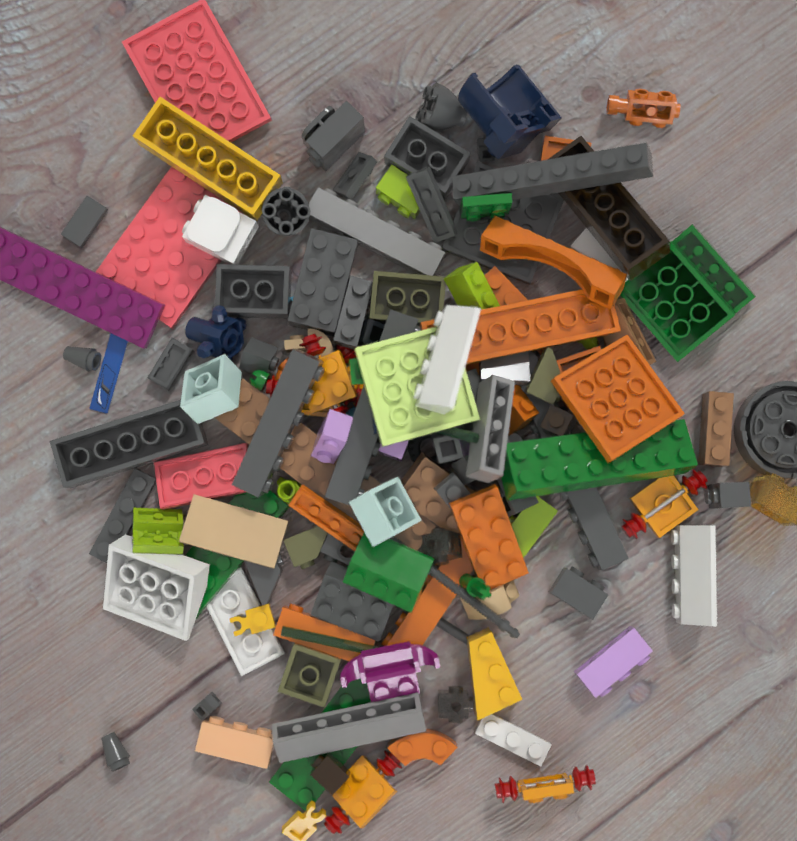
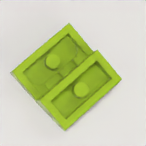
(157, 531)

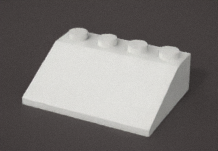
(154, 588)

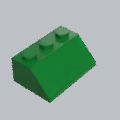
(389, 572)

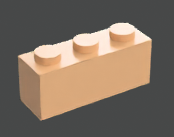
(235, 742)

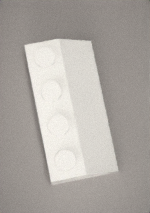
(447, 358)
(694, 575)

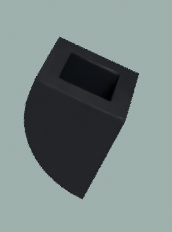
(370, 332)

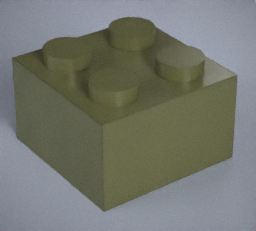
(309, 675)

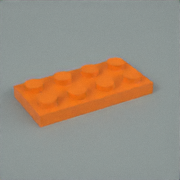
(489, 537)

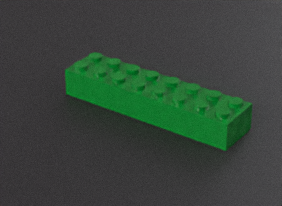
(576, 463)

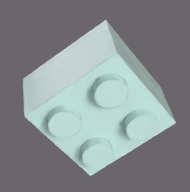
(211, 389)
(385, 511)

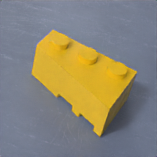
(490, 676)

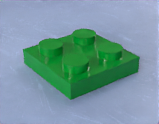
(485, 206)

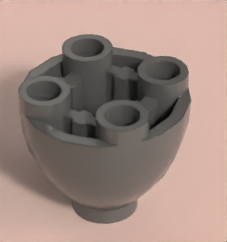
(440, 109)
(287, 201)

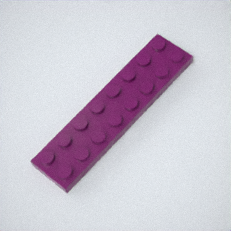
(78, 289)

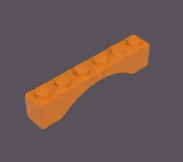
(508, 241)

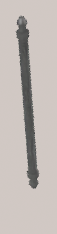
(502, 624)

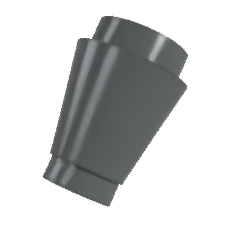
(84, 358)
(115, 752)

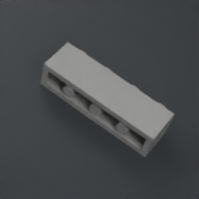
(494, 409)

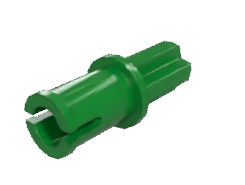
(475, 586)

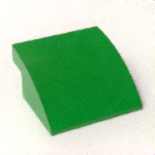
(687, 294)

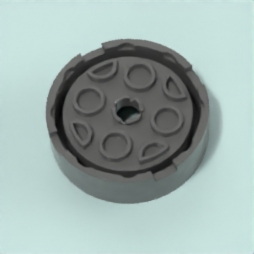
(761, 433)

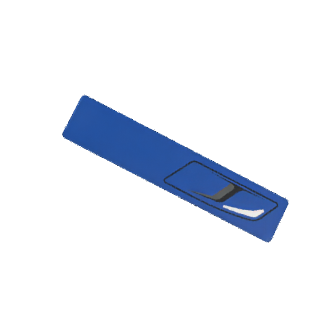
(108, 374)

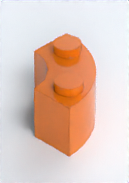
(424, 745)

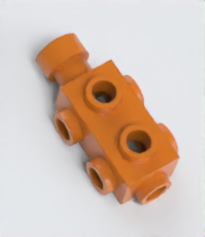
(649, 107)

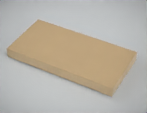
(233, 531)

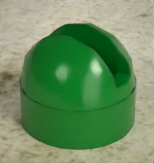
(261, 379)

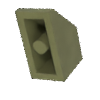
(540, 379)
(305, 546)

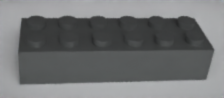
(126, 444)

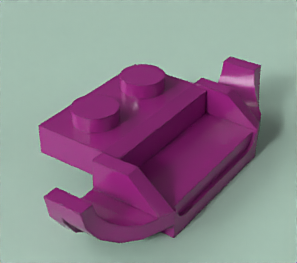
(389, 669)

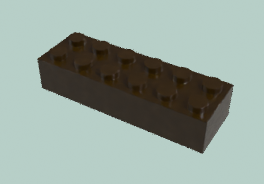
(616, 220)

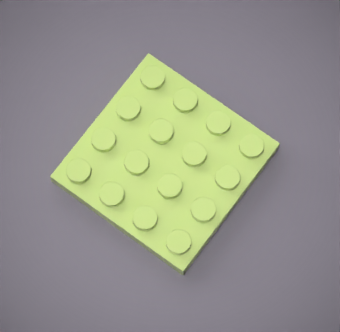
(390, 378)

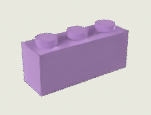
(613, 662)

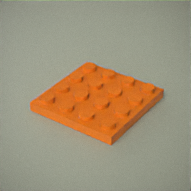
(617, 398)

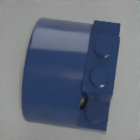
(508, 111)

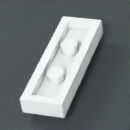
(513, 738)

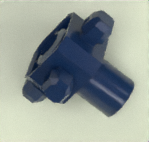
(218, 335)

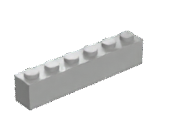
(375, 234)
(348, 727)

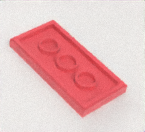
(202, 474)

